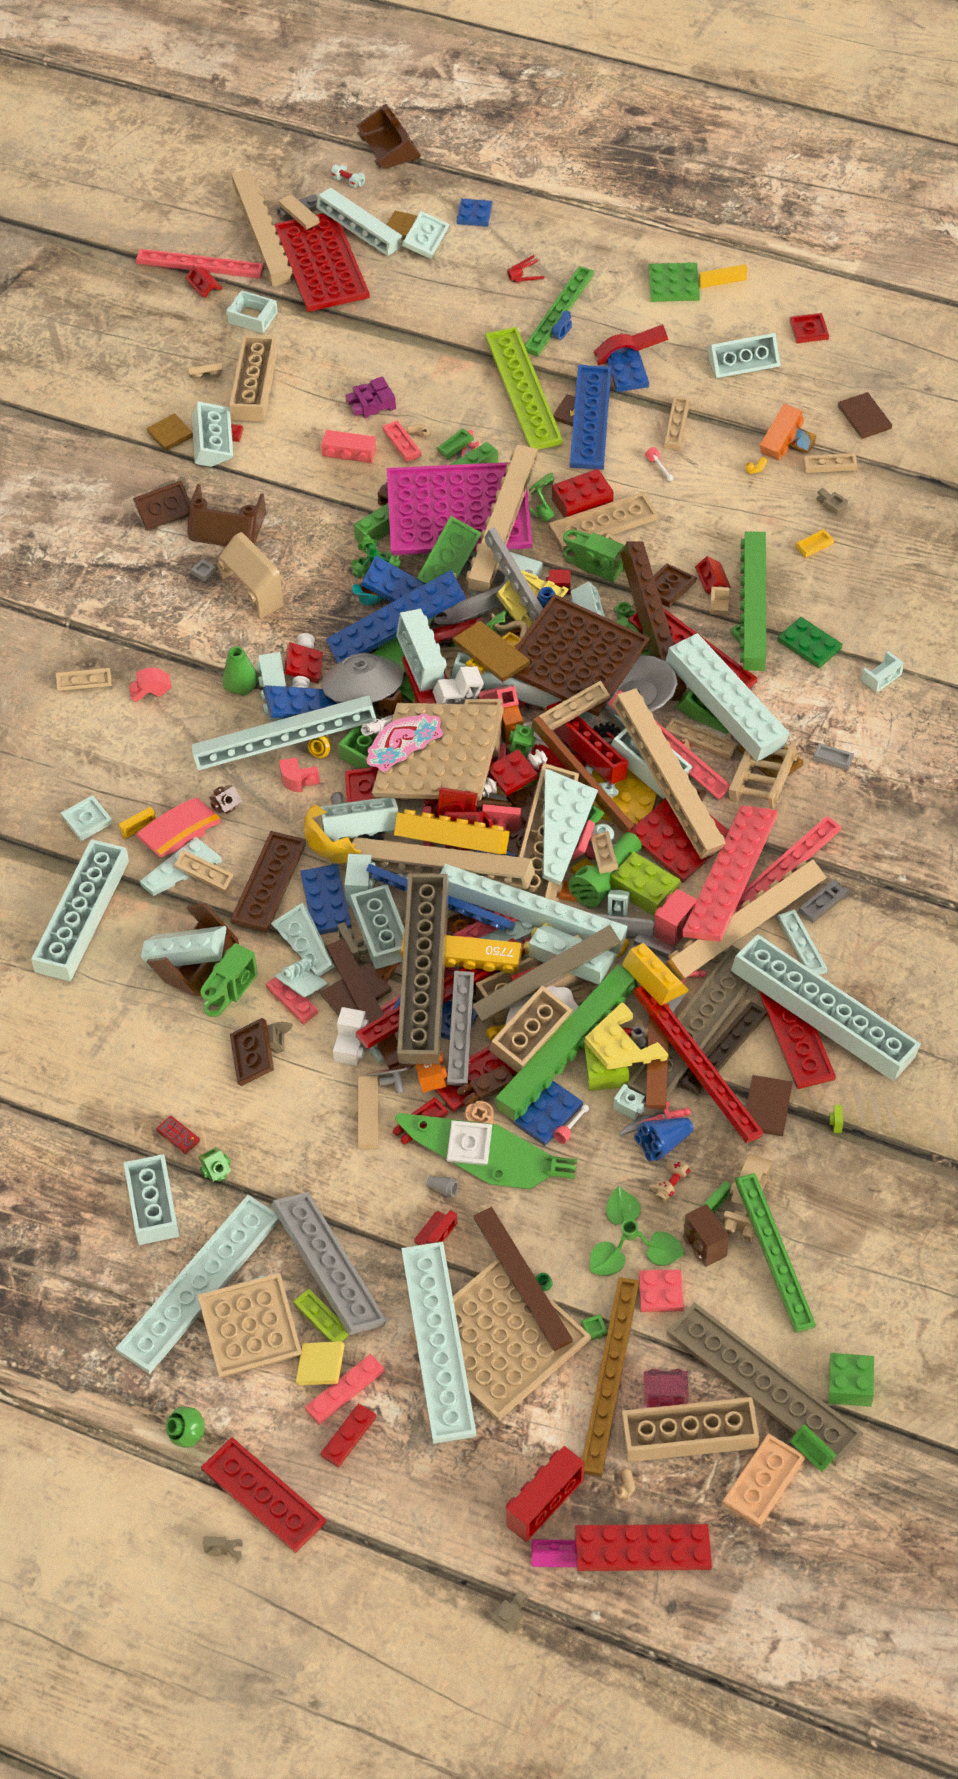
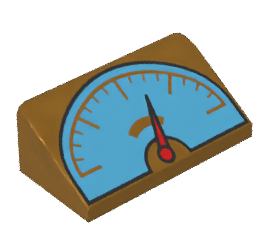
(804, 440)

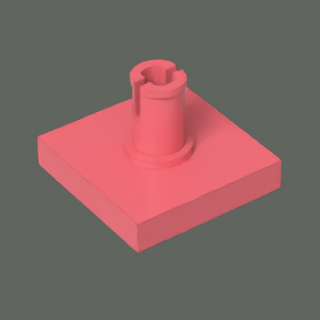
(503, 816)
(582, 845)

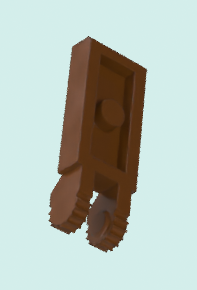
(486, 1085)

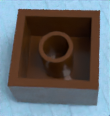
(705, 1235)

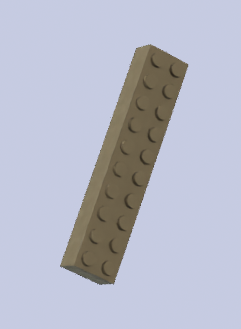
(423, 969)

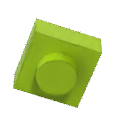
(836, 1119)

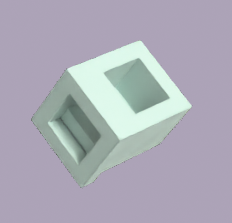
(629, 1102)

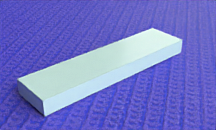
(801, 942)

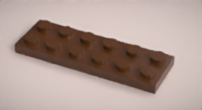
(268, 881)

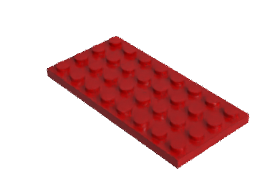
(322, 263)

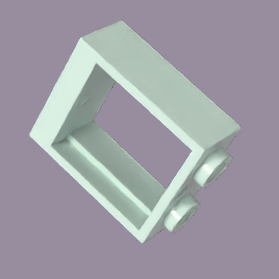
(253, 301)

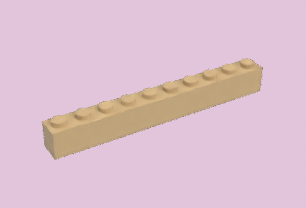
(261, 227)
(503, 515)
(669, 773)
(431, 860)
(748, 918)

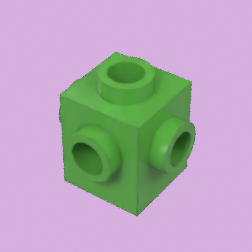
(522, 739)
(214, 1164)

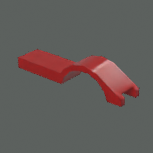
(637, 342)

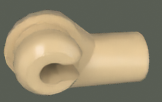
(420, 429)
(627, 1487)

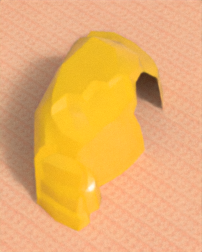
(320, 842)

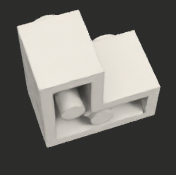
(455, 691)
(347, 1046)

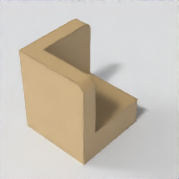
(719, 601)

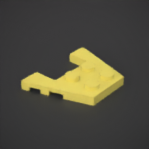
(511, 600)
(615, 1047)

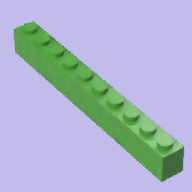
(378, 524)
(754, 601)
(564, 1044)

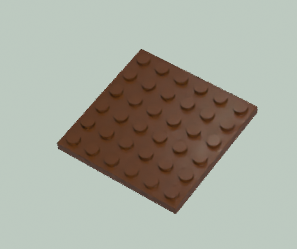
(576, 649)

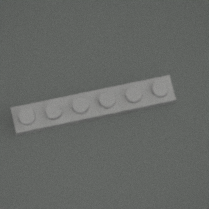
(514, 574)
(460, 1028)

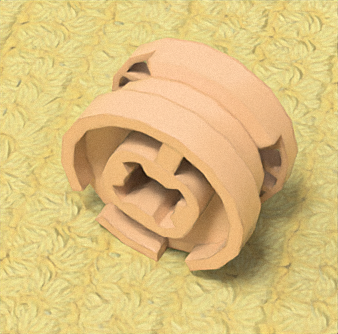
(480, 1112)

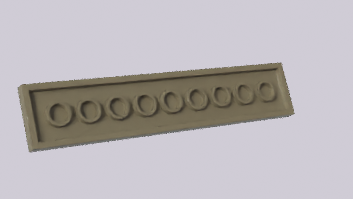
(701, 1019)
(762, 1380)

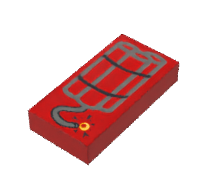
(178, 1134)

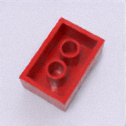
(582, 493)

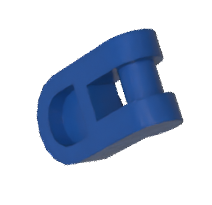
(563, 326)

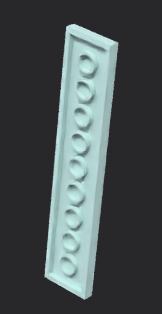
(206, 1272)
(438, 1343)

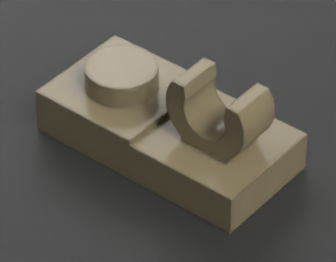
(348, 936)

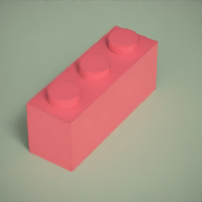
(348, 446)

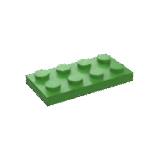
(450, 550)

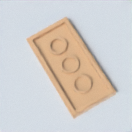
(763, 1480)

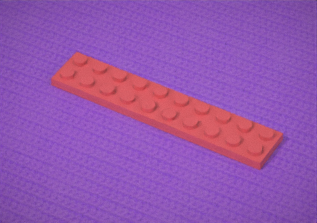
(730, 874)

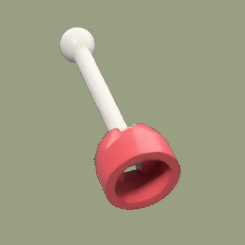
(653, 455)
(563, 1133)

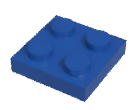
(474, 212)

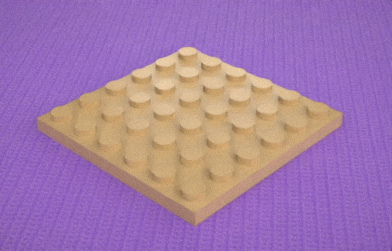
(453, 761)
(503, 1343)

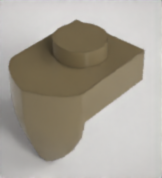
(276, 1035)

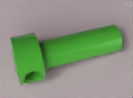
(591, 886)

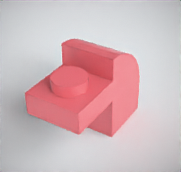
(150, 680)
(505, 692)
(295, 778)

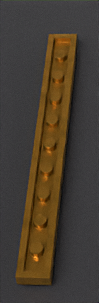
(610, 1376)

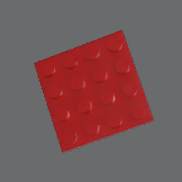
(668, 842)

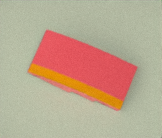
(178, 827)

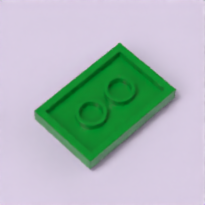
(810, 642)

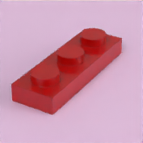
(348, 1435)

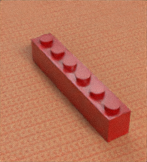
(592, 748)

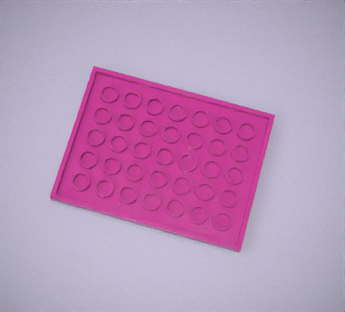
(427, 496)

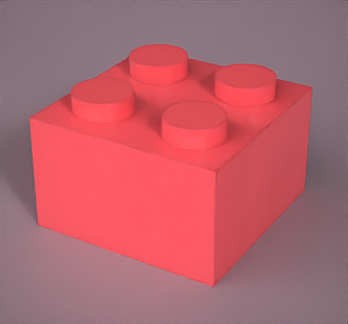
(673, 917)

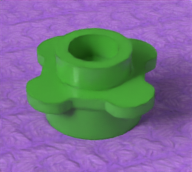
(623, 609)

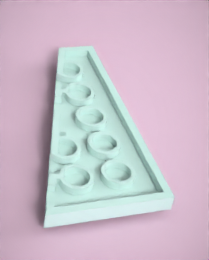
(564, 817)

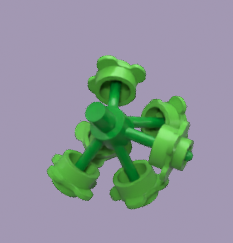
(362, 564)

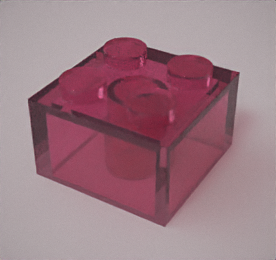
(665, 1388)

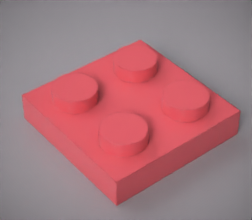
(660, 1290)

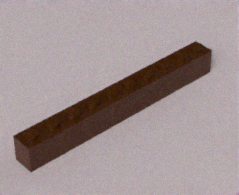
(649, 605)

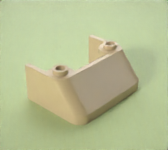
(255, 571)

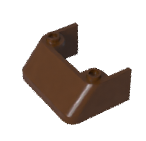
(219, 526)
(192, 977)

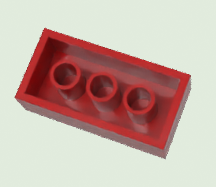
(544, 1493)

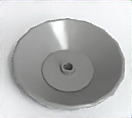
(362, 676)
(653, 680)

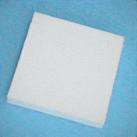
(469, 1143)

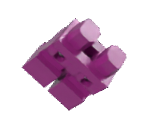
(371, 398)

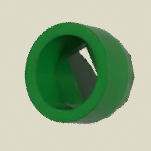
(544, 1278)

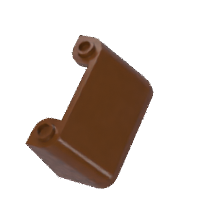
(387, 138)

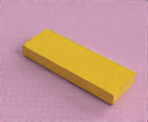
(723, 276)

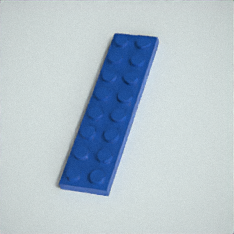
(590, 417)
(383, 624)
(453, 903)

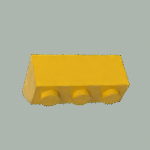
(653, 974)

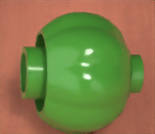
(185, 1427)

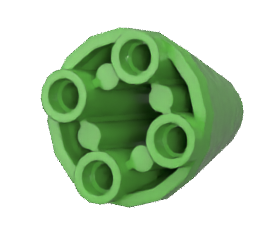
(239, 673)

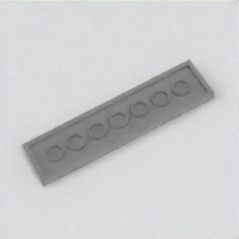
(328, 1263)

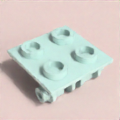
(300, 978)

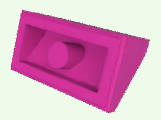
(553, 1553)

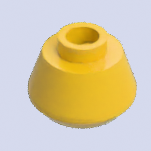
(319, 746)

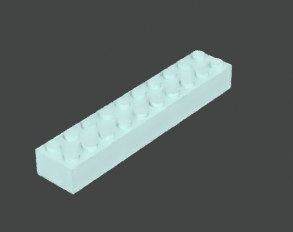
(825, 1007)

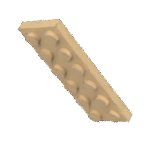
(607, 519)

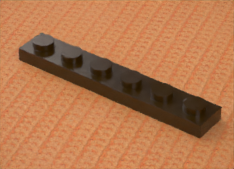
(728, 1043)

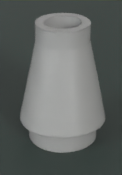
(444, 1185)

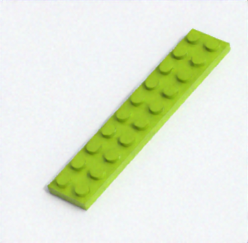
(523, 388)

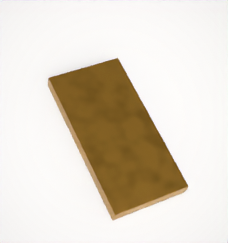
(491, 651)

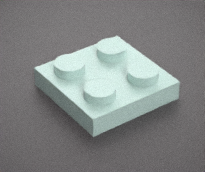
(86, 818)

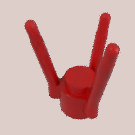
(516, 272)

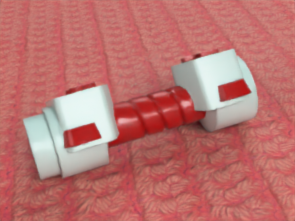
(355, 179)

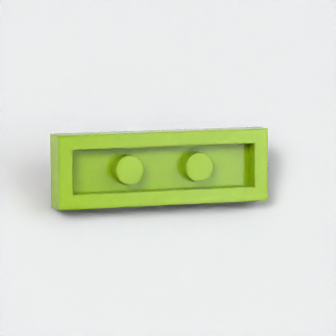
(320, 1316)

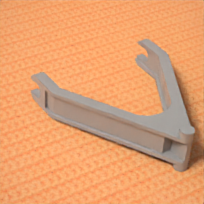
(475, 605)

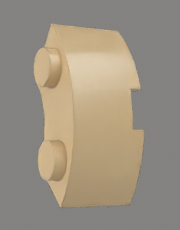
(756, 1165)

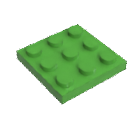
(674, 282)

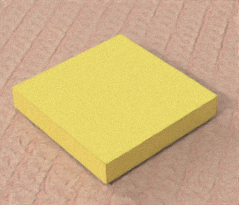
(320, 1363)

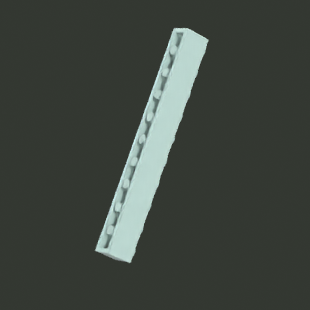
(283, 732)
(527, 906)

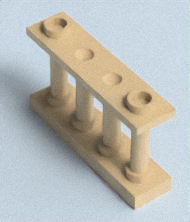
(744, 775)

